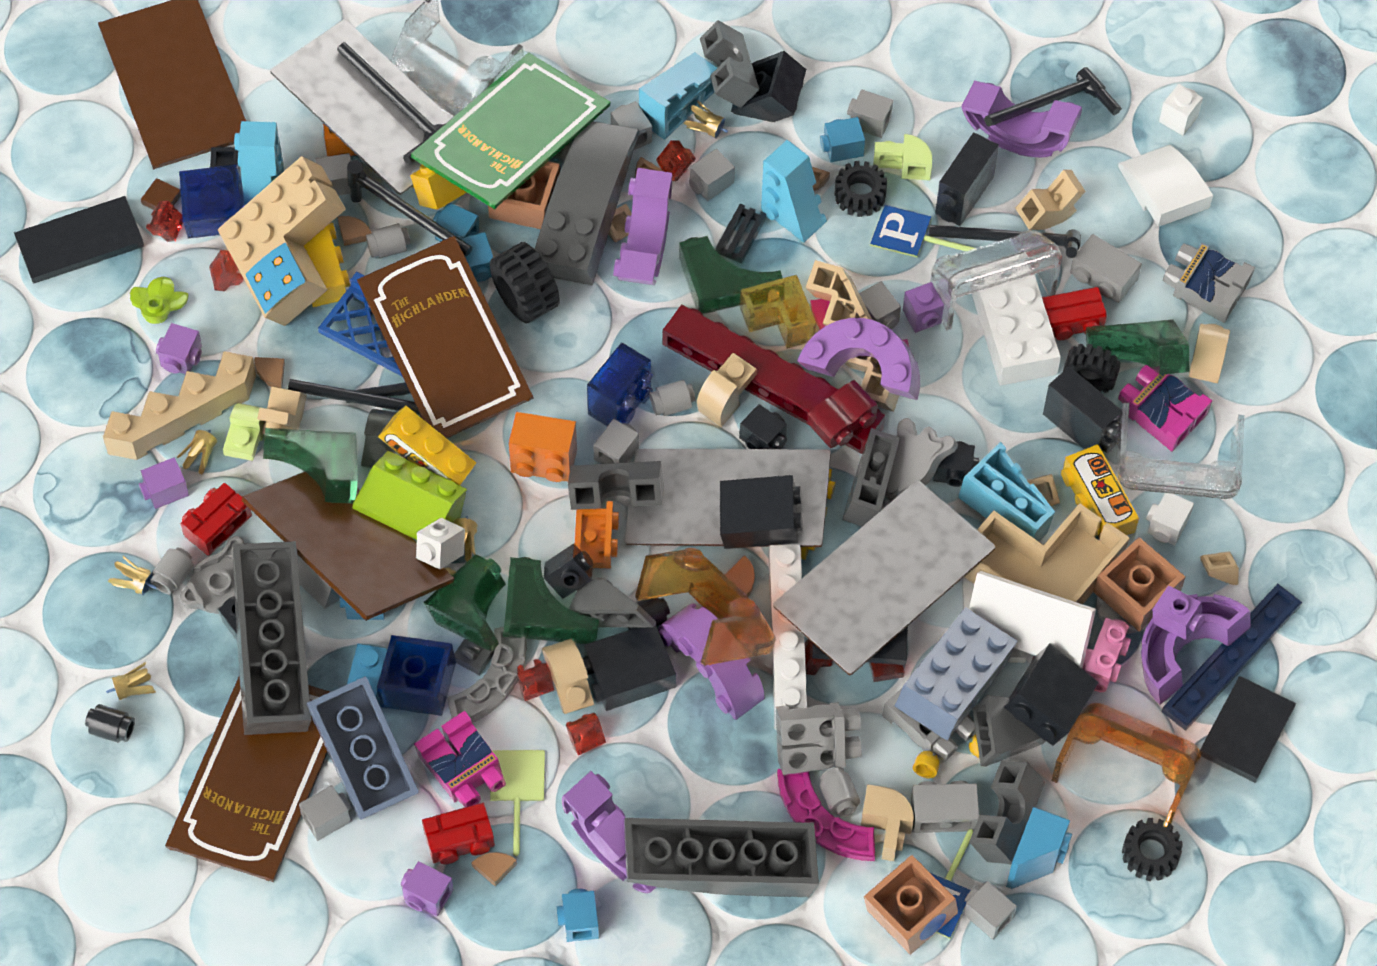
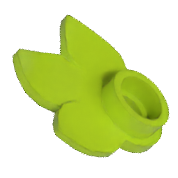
(158, 299)

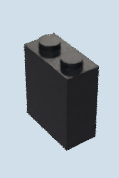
(966, 179)
(1082, 411)
(760, 512)
(629, 667)
(1051, 694)

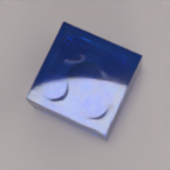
(209, 198)
(619, 386)
(416, 675)

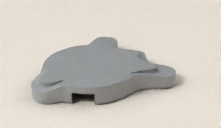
(916, 457)
(212, 580)

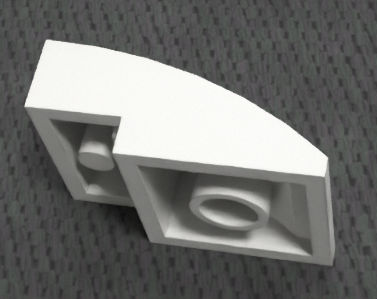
(1166, 185)

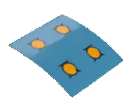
(274, 277)

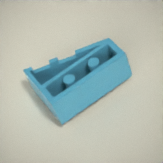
(671, 94)
(258, 156)
(789, 191)
(1001, 487)

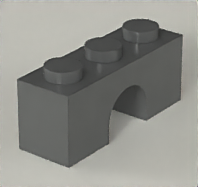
(735, 76)
(594, 483)
(1018, 792)

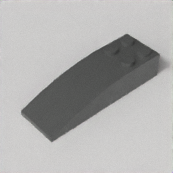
(585, 201)
(270, 638)
(722, 856)

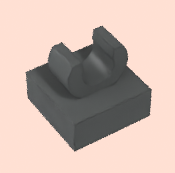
(473, 656)

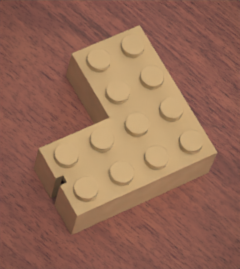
(290, 213)
(1063, 565)

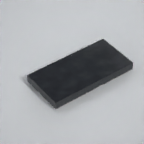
(79, 239)

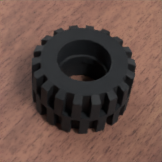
(524, 282)

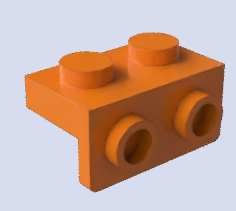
(594, 534)

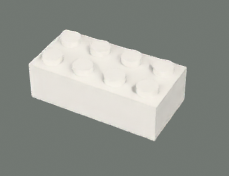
(1017, 331)

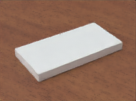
(1033, 616)

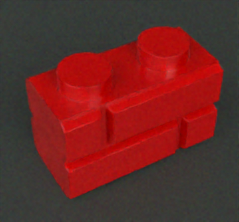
(1075, 311)
(215, 519)
(458, 834)

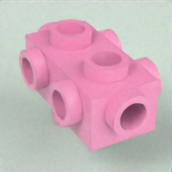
(1102, 660)

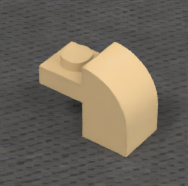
(1053, 205)
(1209, 352)
(722, 388)
(283, 409)
(568, 675)
(888, 811)

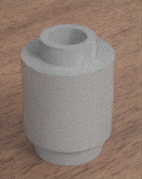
(388, 241)
(672, 398)
(172, 570)
(839, 792)

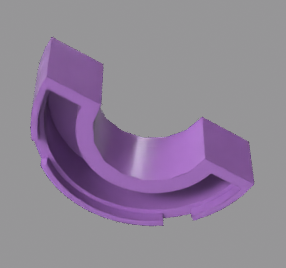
(1027, 134)
(646, 227)
(864, 337)
(1222, 621)
(733, 684)
(586, 802)

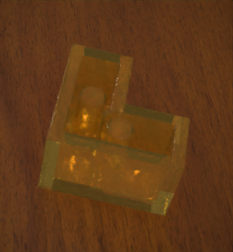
(779, 304)

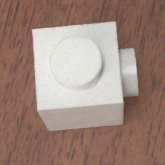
(1180, 109)
(1169, 518)
(440, 543)

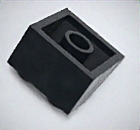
(779, 86)

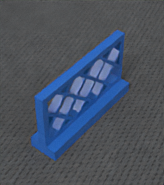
(342, 336)

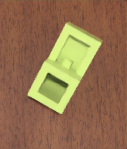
(911, 156)
(243, 432)

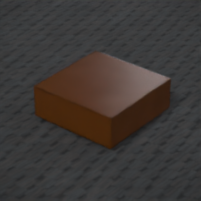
(158, 192)

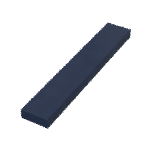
(1230, 660)

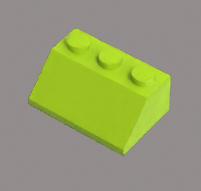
(408, 495)

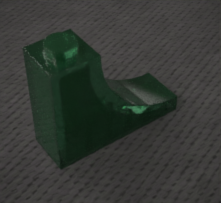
(712, 279)
(1149, 343)
(322, 454)
(465, 603)
(536, 613)

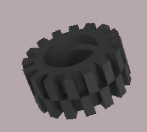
(864, 175)
(1094, 366)
(1156, 832)

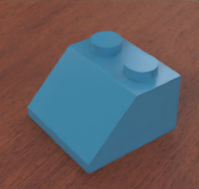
(1040, 848)

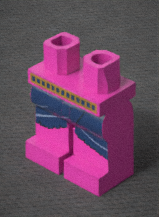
(1164, 406)
(468, 770)

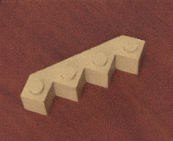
(837, 286)
(168, 416)

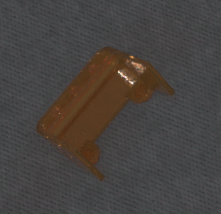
(740, 625)
(1174, 754)

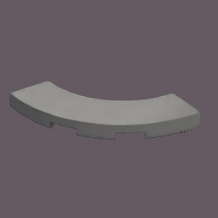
(496, 684)

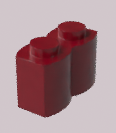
(843, 414)

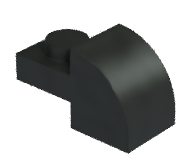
(374, 447)

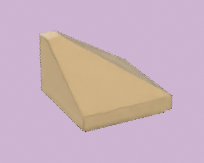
(617, 228)
(1047, 488)
(1221, 566)

